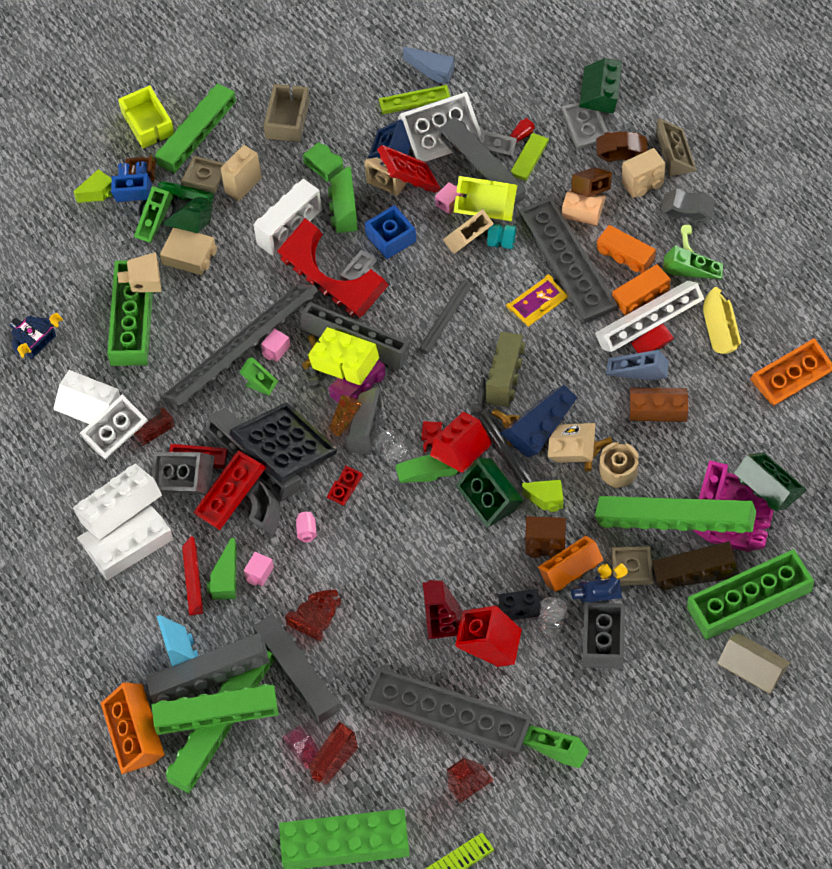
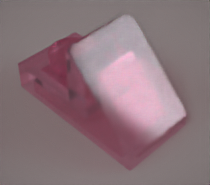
(301, 745)

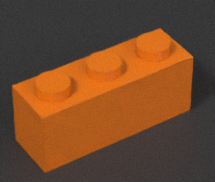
(626, 249)
(641, 289)
(570, 563)

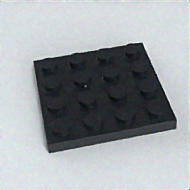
(283, 441)

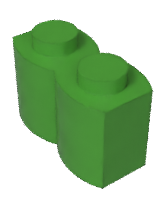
(323, 161)

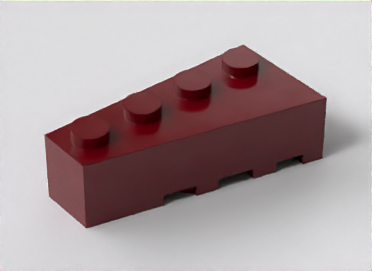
(441, 610)

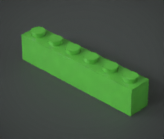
(195, 128)
(214, 709)

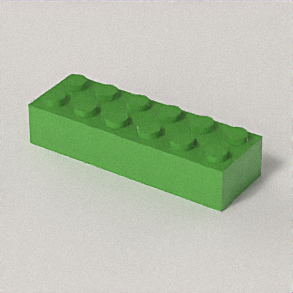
(129, 323)
(750, 594)
(344, 839)

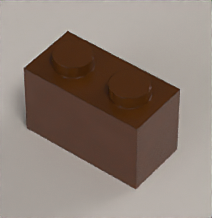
(591, 181)

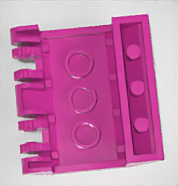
(726, 486)

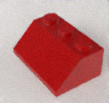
(461, 442)

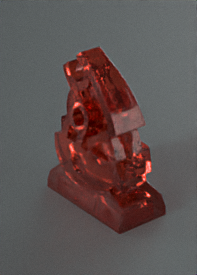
(313, 615)

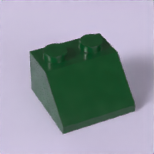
(192, 216)

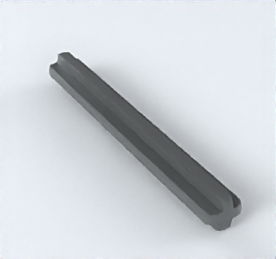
(445, 316)
(505, 450)

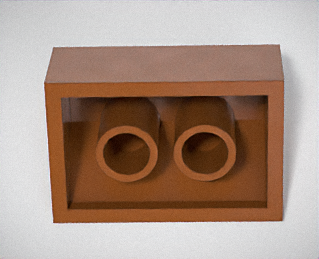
(658, 404)

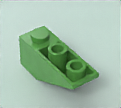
(690, 264)

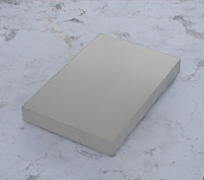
(583, 125)

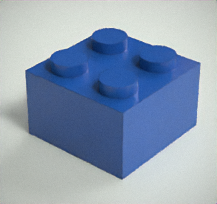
(390, 232)

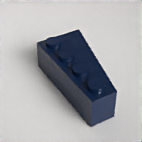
(538, 423)

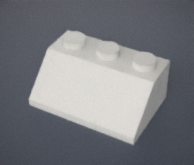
(84, 397)
(113, 427)

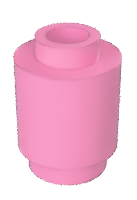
(306, 526)

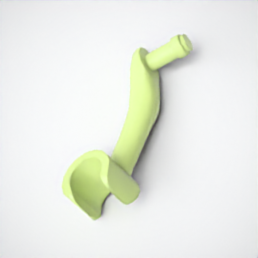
(685, 230)

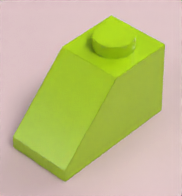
(94, 189)
(544, 494)

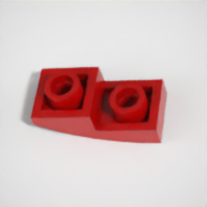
(653, 339)
(345, 485)

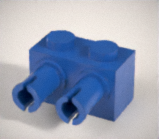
(131, 187)

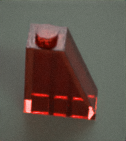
(333, 754)
(467, 778)

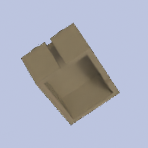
(286, 115)

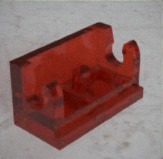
(155, 427)

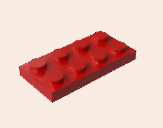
(408, 169)
(229, 490)

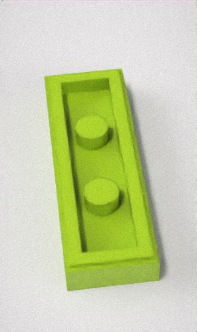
(529, 156)

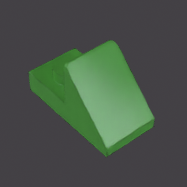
(258, 377)

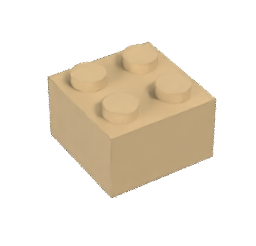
(643, 173)

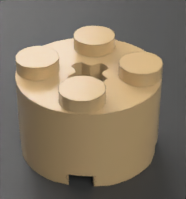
(618, 464)

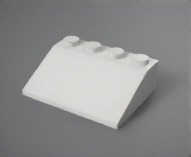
(424, 124)
(128, 542)

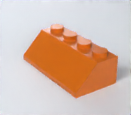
(131, 727)

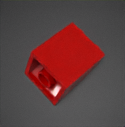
(489, 635)

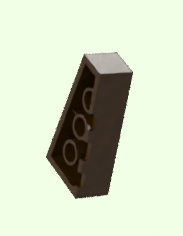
(697, 566)

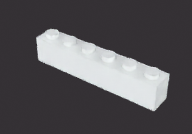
(649, 316)

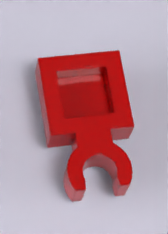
(429, 432)

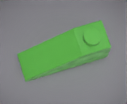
(153, 214)
(224, 574)
(556, 745)

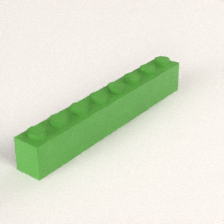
(676, 514)
(205, 741)

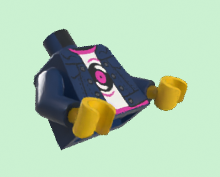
(33, 334)
(601, 587)

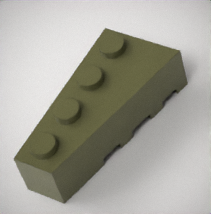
(504, 369)

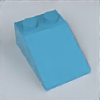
(176, 641)

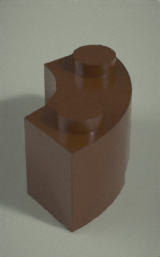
(620, 145)

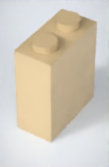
(241, 173)
(468, 231)
(188, 251)

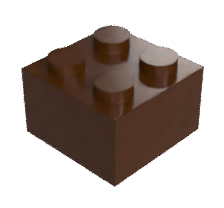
(544, 536)

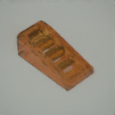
(345, 411)

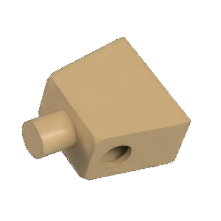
(142, 274)

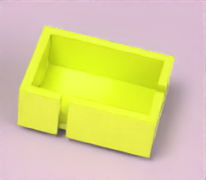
(146, 116)
(493, 197)
(339, 349)

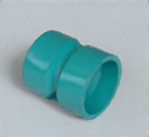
(501, 236)

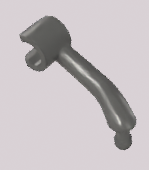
(314, 379)
(479, 407)

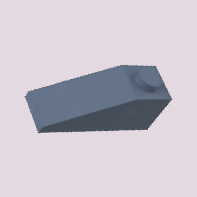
(433, 65)
(644, 366)

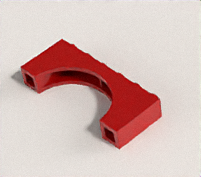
(353, 294)

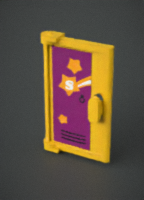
(537, 298)

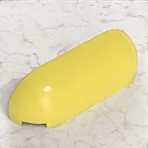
(721, 323)

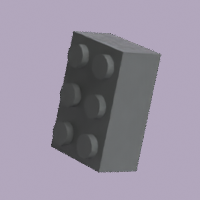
(603, 635)

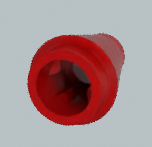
(522, 130)

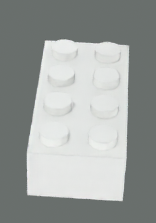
(286, 215)
(117, 501)

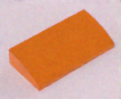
(792, 372)

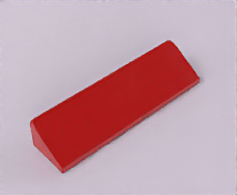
(192, 577)

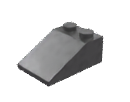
(183, 472)

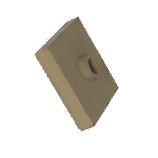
(203, 174)
(638, 563)

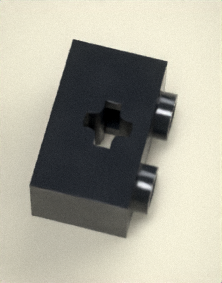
(520, 604)

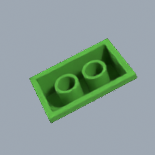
(343, 202)

